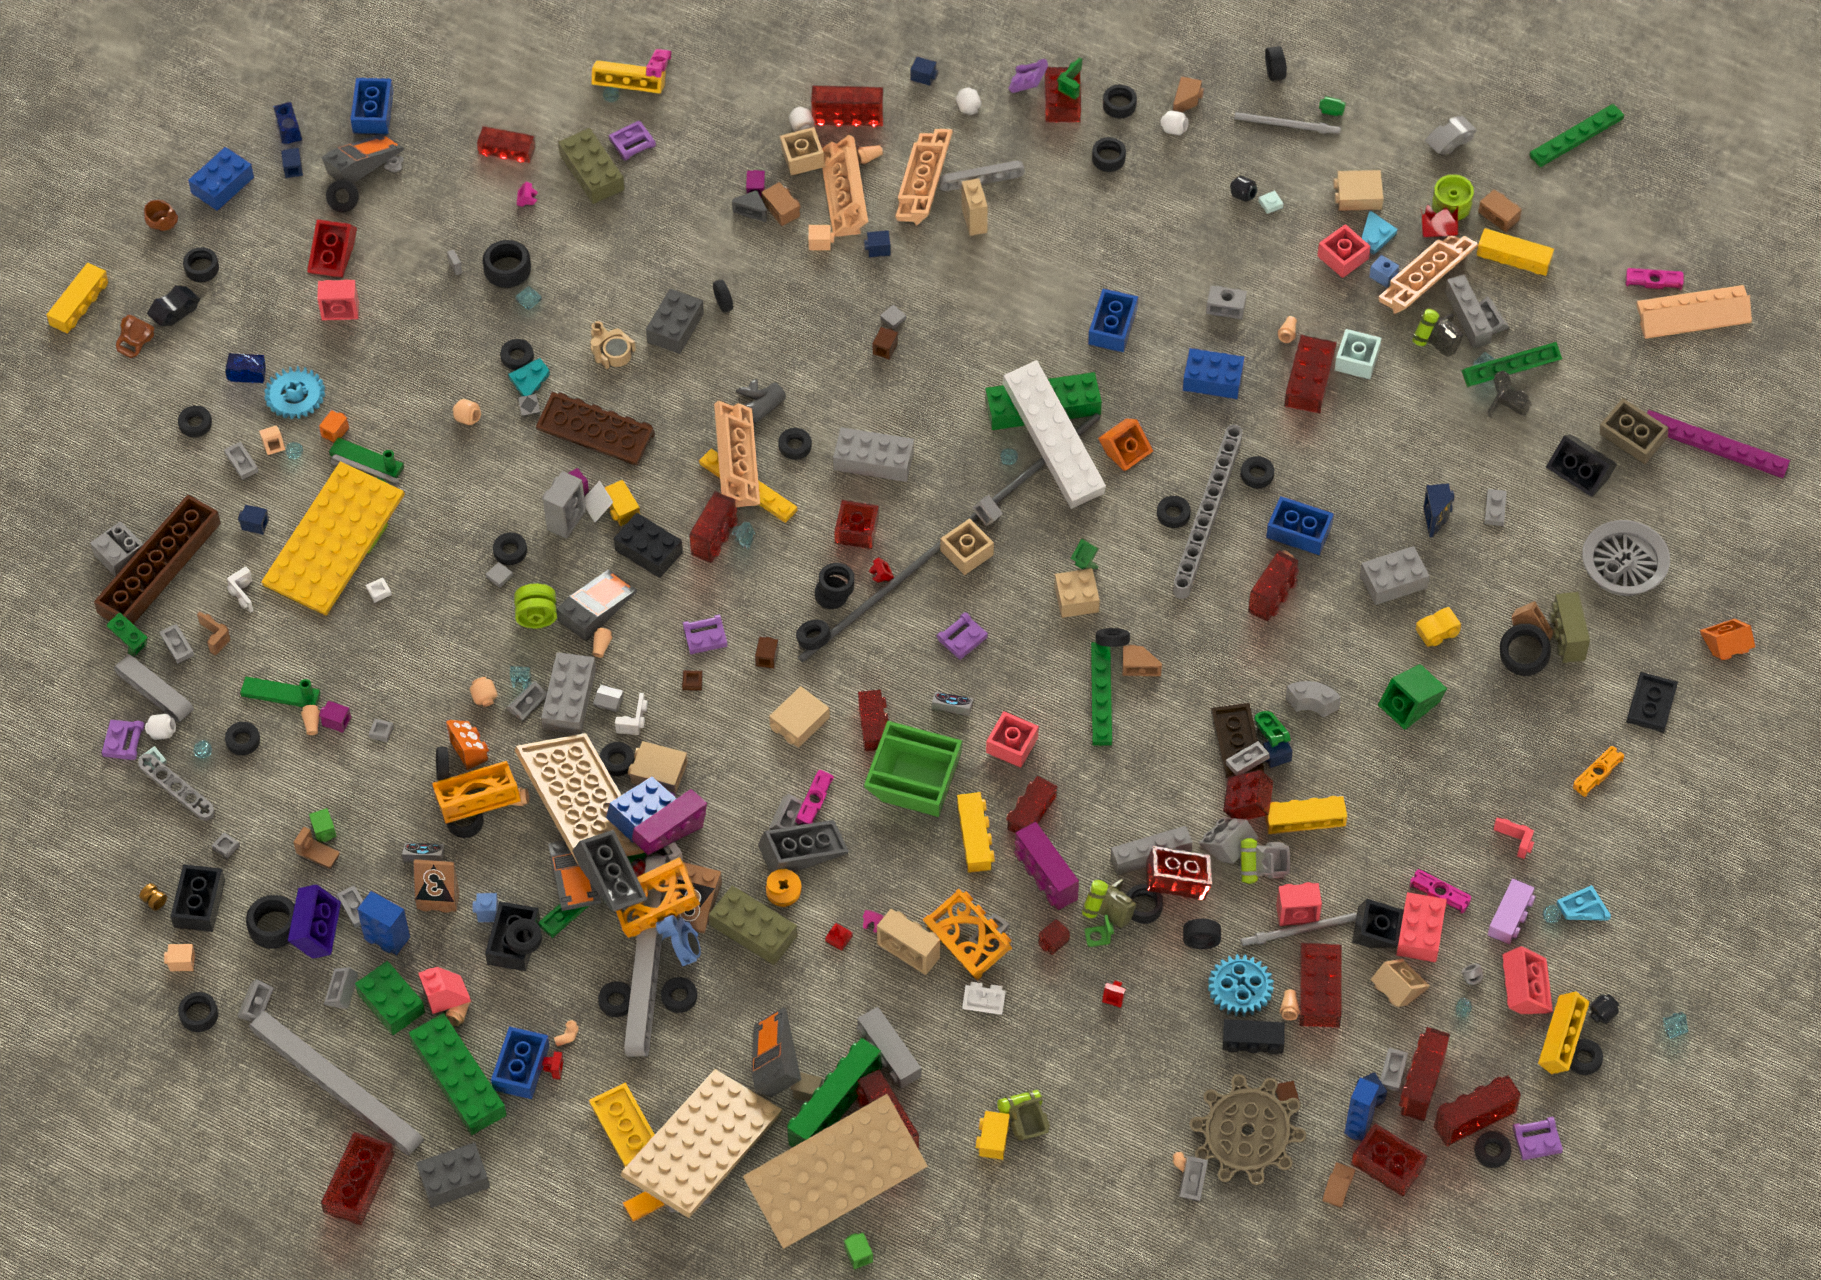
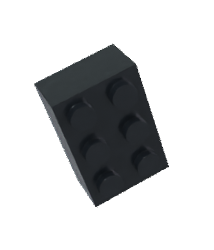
(648, 545)
(198, 898)
(497, 950)

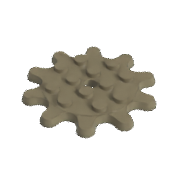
(1244, 1108)

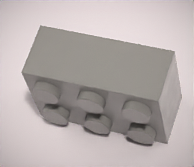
(564, 504)
(1394, 575)

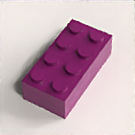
(1046, 866)

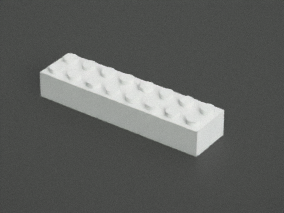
(1054, 434)

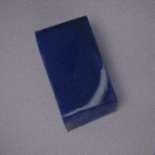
(283, 112)
(245, 368)

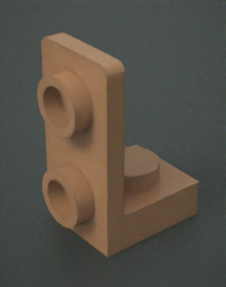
(221, 633)
(314, 850)

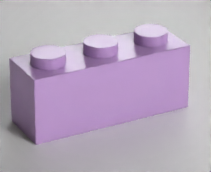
(1512, 911)

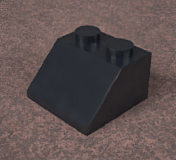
(1377, 925)

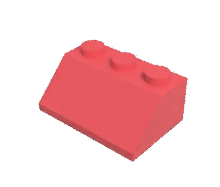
(1527, 982)

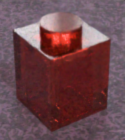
(1053, 937)

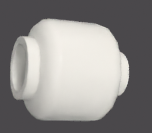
(968, 101)
(801, 119)
(1174, 122)
(160, 726)

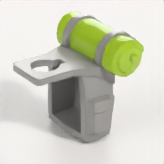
(1266, 860)

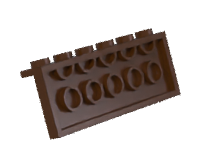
(595, 428)

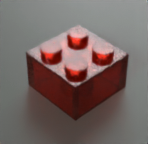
(856, 524)
(1248, 795)

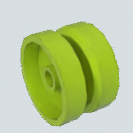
(1453, 192)
(535, 606)

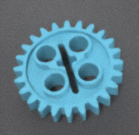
(1240, 985)

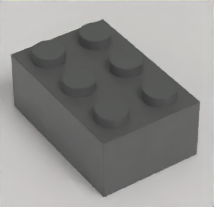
(674, 321)
(452, 1175)

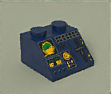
(1437, 506)

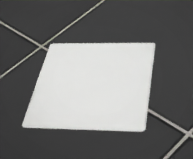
(597, 501)

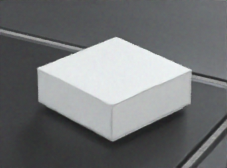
(378, 590)

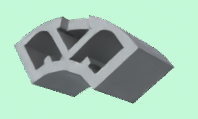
(1450, 136)
(1313, 696)

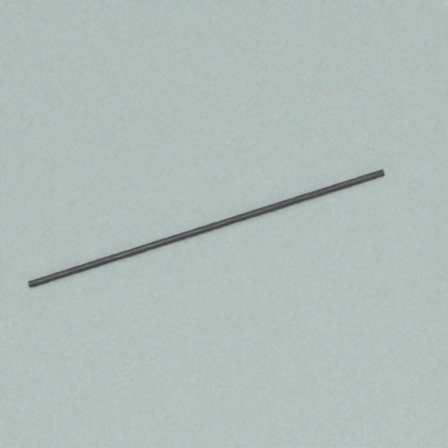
(933, 550)

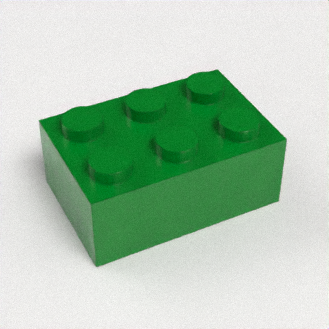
(390, 998)

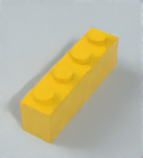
(626, 77)
(1515, 252)
(77, 298)
(1306, 815)
(974, 832)
(1563, 1032)

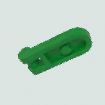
(1271, 728)

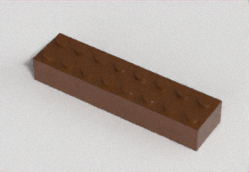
(158, 560)

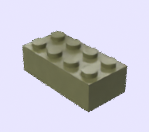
(591, 165)
(753, 925)

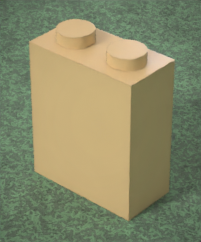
(1358, 190)
(974, 207)
(799, 717)
(658, 762)

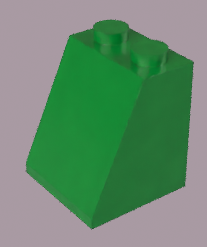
(1411, 695)

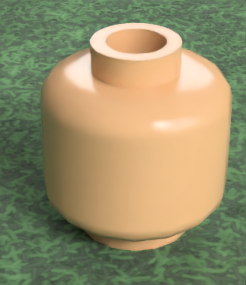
(466, 412)
(483, 691)

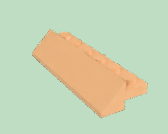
(922, 175)
(844, 187)
(1425, 271)
(1694, 311)
(737, 453)

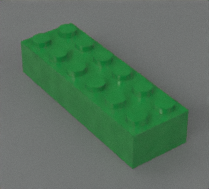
(1076, 393)
(457, 1074)
(836, 1094)

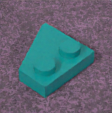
(529, 377)

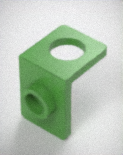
(1105, 931)

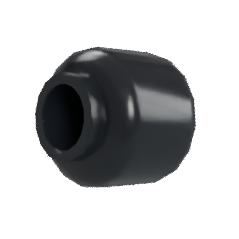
(1243, 188)
(1604, 1009)

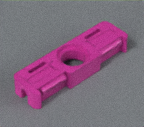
(658, 62)
(1666, 278)
(819, 788)
(1428, 884)

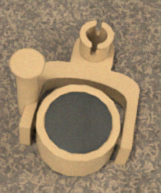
(615, 345)

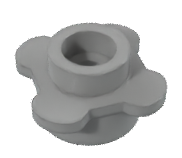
(394, 164)

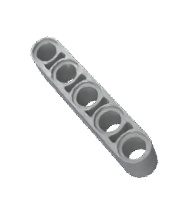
(153, 688)

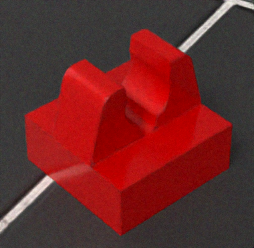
(882, 569)
(838, 936)
(1114, 994)
(554, 1065)

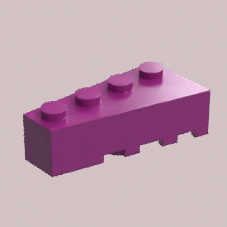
(671, 823)

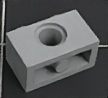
(1226, 302)

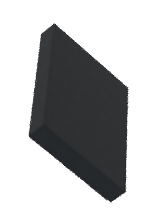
(1652, 702)

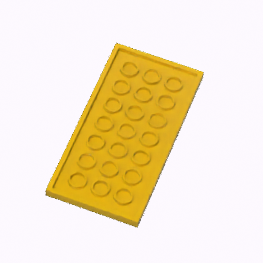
(333, 538)

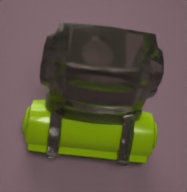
(1438, 332)

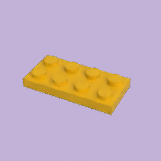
(622, 1121)

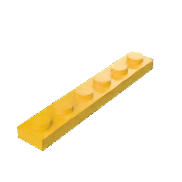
(769, 499)

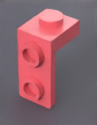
(1518, 831)

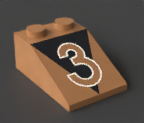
(436, 885)
(707, 886)

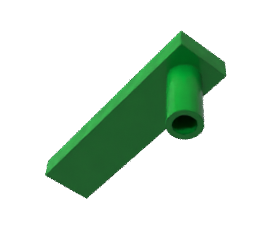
(383, 463)
(281, 692)

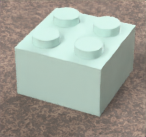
(1358, 354)

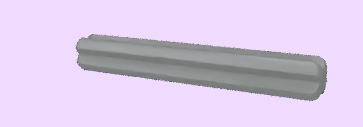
(389, 479)

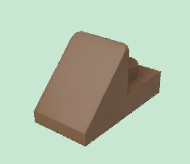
(1338, 1184)

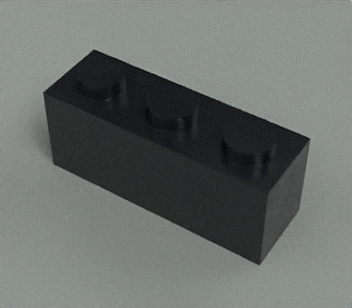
(1253, 1036)

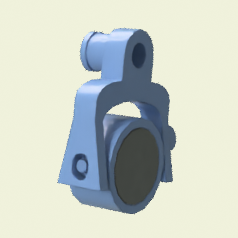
(683, 938)

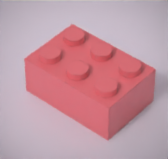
(1421, 927)

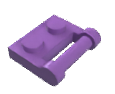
(1026, 77)
(631, 135)
(706, 639)
(966, 640)
(117, 737)
(1540, 1144)

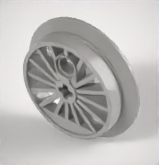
(1649, 554)

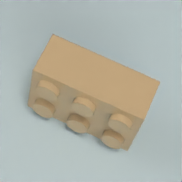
(908, 941)

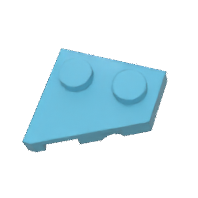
(1377, 232)
(1583, 906)

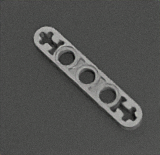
(1008, 171)
(178, 795)

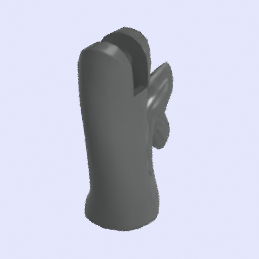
(764, 399)

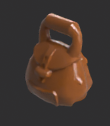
(135, 333)

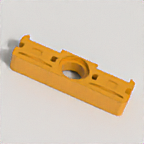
(1589, 779)

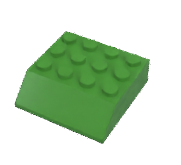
(913, 768)

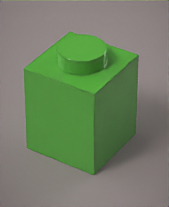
(322, 825)
(858, 1250)

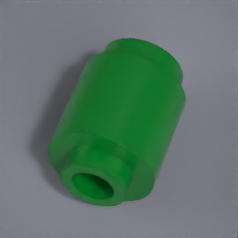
(1332, 106)

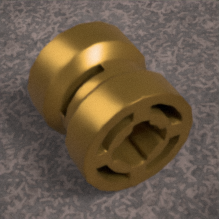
(153, 897)

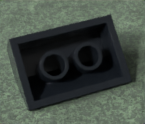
(1581, 465)

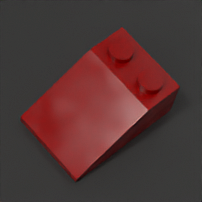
(331, 248)

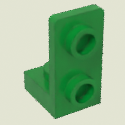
(1065, 80)
(1084, 555)
(128, 634)

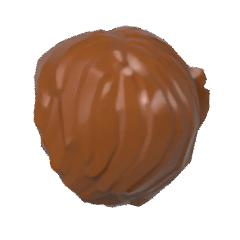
(160, 215)

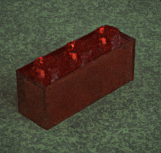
(506, 144)
(872, 717)
(1032, 805)

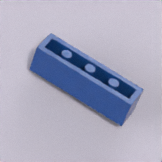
(1361, 1109)

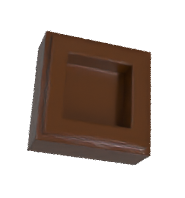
(692, 680)

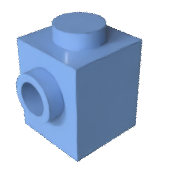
(1383, 271)
(486, 906)

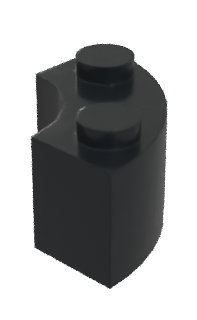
(173, 306)

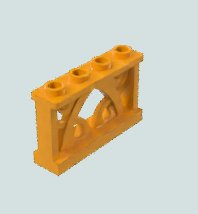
(500, 792)
(670, 905)
(969, 960)

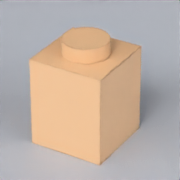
(820, 237)
(272, 440)
(180, 957)

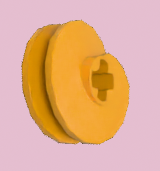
(779, 879)

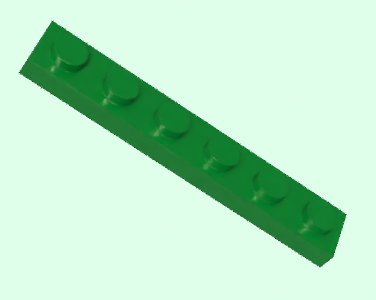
(1576, 135)
(1512, 364)
(1101, 695)

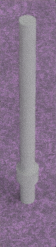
(1322, 127)
(1261, 937)

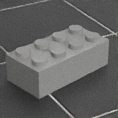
(873, 454)
(568, 693)

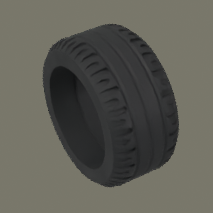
(501, 250)
(1525, 630)
(261, 907)

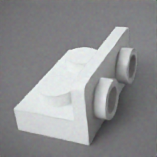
(984, 999)

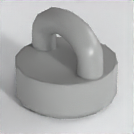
(1472, 971)

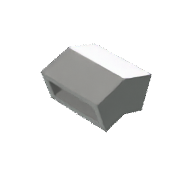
(987, 510)
(608, 698)

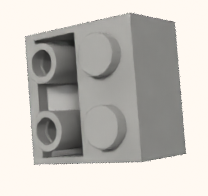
(116, 547)
(1226, 838)

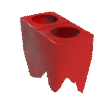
(1439, 223)

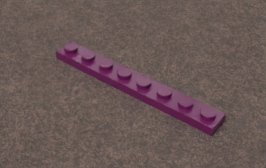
(1723, 446)

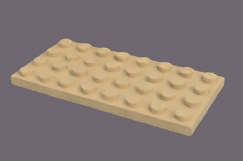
(573, 788)
(701, 1143)
(835, 1171)

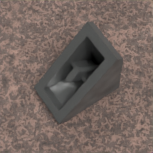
(750, 206)

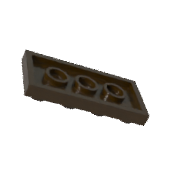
(1234, 732)

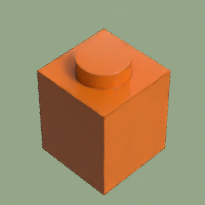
(334, 426)

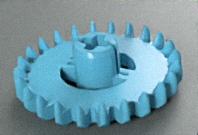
(296, 386)

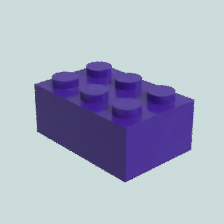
(314, 921)

